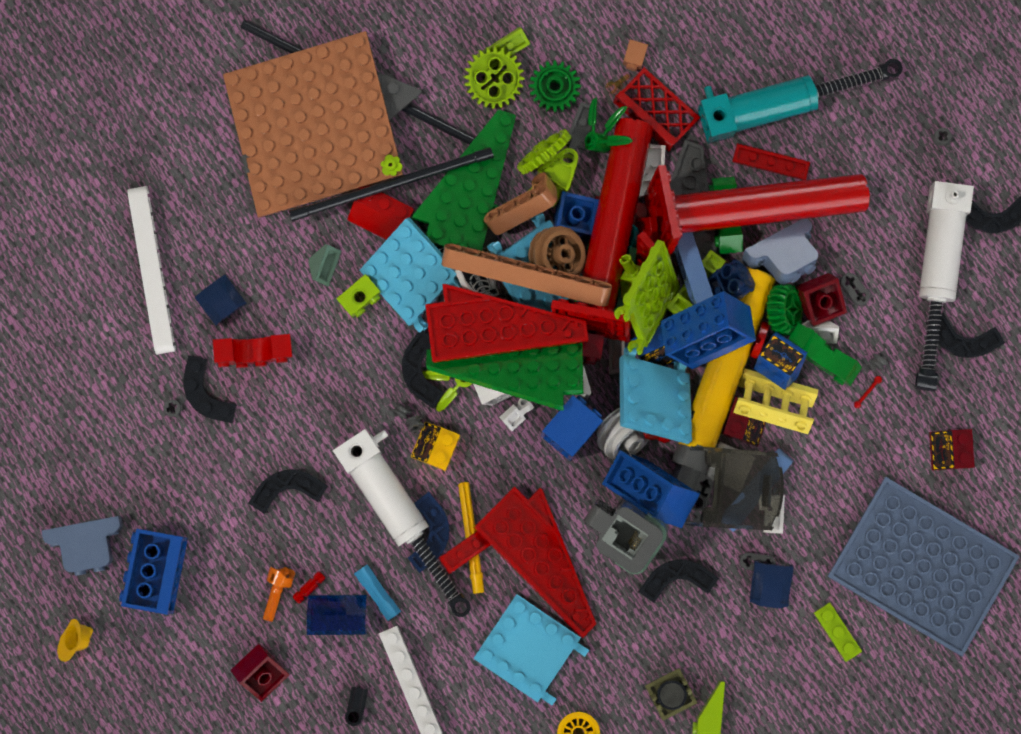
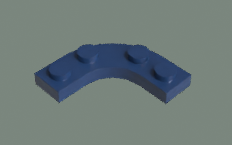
(438, 528)

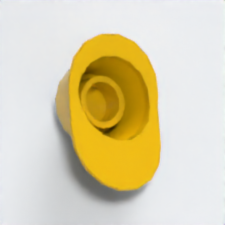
(74, 639)

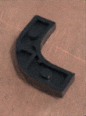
(997, 222)
(967, 347)
(413, 374)
(197, 396)
(284, 480)
(676, 570)

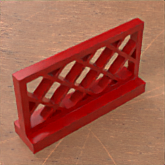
(635, 110)

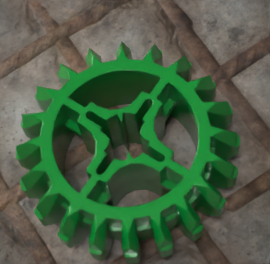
(784, 309)

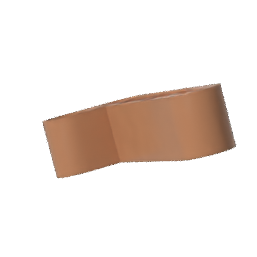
(523, 207)

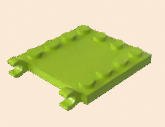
(649, 296)

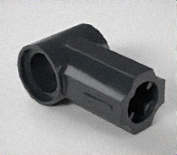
(356, 704)

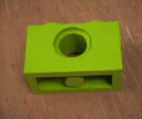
(365, 286)

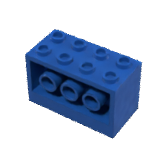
(708, 330)
(572, 427)
(650, 488)
(166, 575)

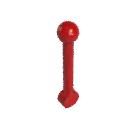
(857, 404)

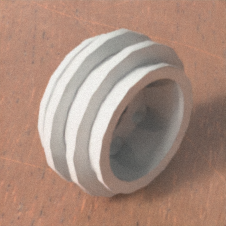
(613, 437)

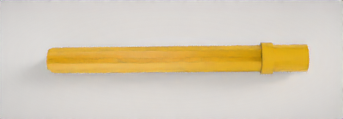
(468, 520)

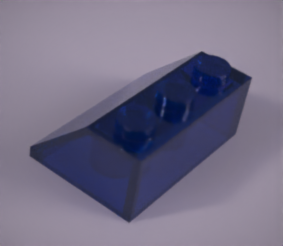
(337, 615)

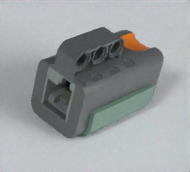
(627, 534)

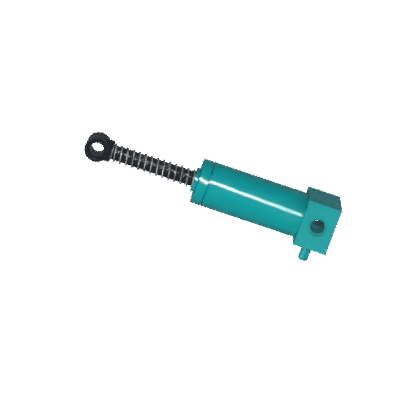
(777, 101)

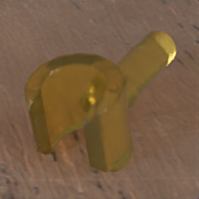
(617, 83)

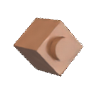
(635, 55)

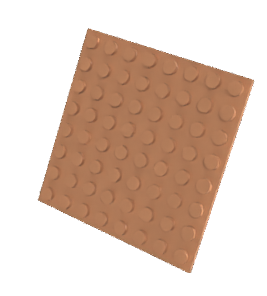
(311, 123)

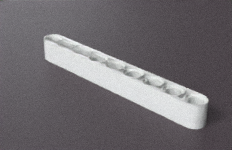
(150, 270)

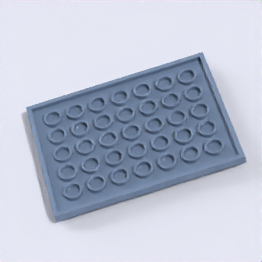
(923, 566)

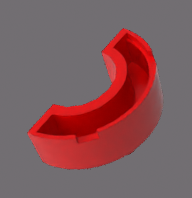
(252, 351)

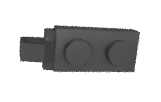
(580, 127)

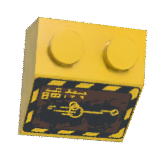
(435, 446)

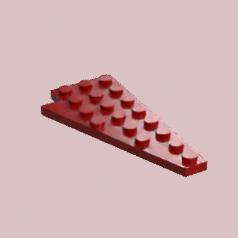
(485, 325)
(532, 545)

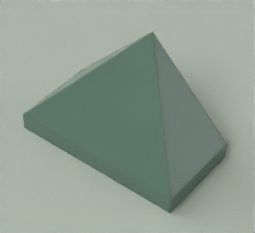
(323, 264)

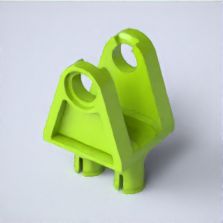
(560, 171)

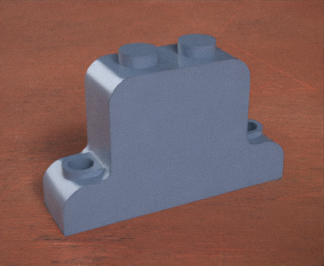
(785, 253)
(85, 544)

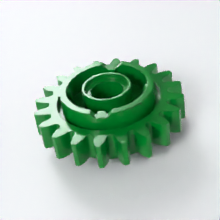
(558, 75)

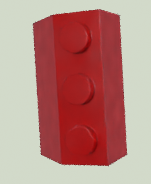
(379, 214)

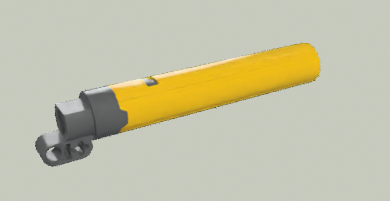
(715, 398)

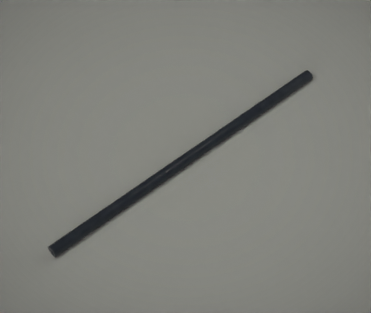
(410, 109)

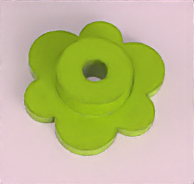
(391, 170)

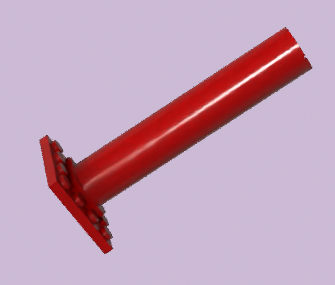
(750, 204)
(613, 229)

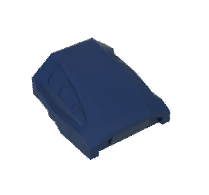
(733, 279)
(220, 300)
(771, 585)

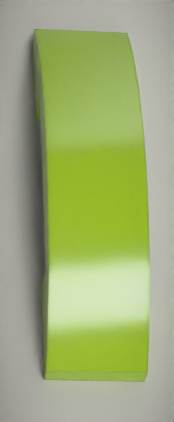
(681, 300)

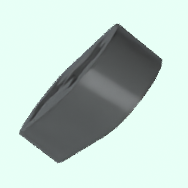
(851, 292)
(753, 556)

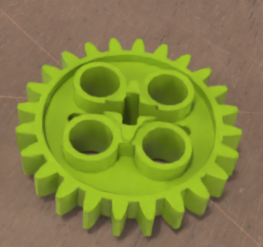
(482, 64)
(544, 151)

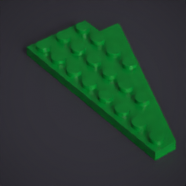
(468, 193)
(532, 374)

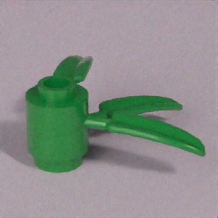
(602, 142)

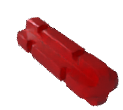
(308, 587)

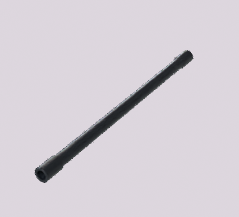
(476, 157)

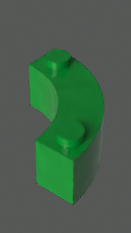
(727, 239)
(820, 354)

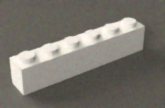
(410, 681)

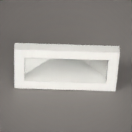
(826, 330)

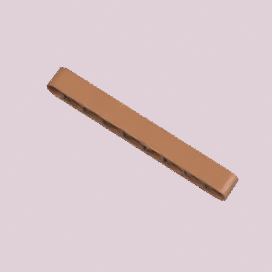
(526, 274)

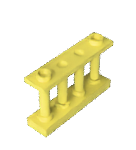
(781, 417)

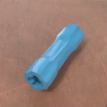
(377, 592)

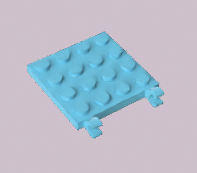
(519, 251)
(409, 273)

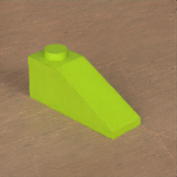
(710, 716)

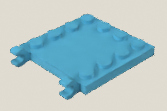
(655, 398)
(528, 649)

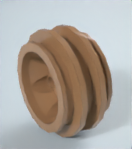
(572, 250)

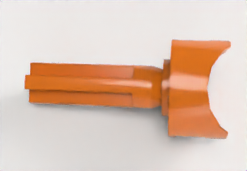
(279, 579)

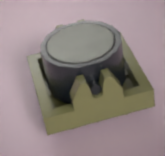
(671, 694)

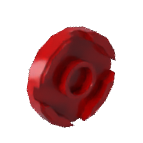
(760, 338)

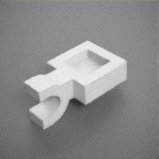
(514, 415)

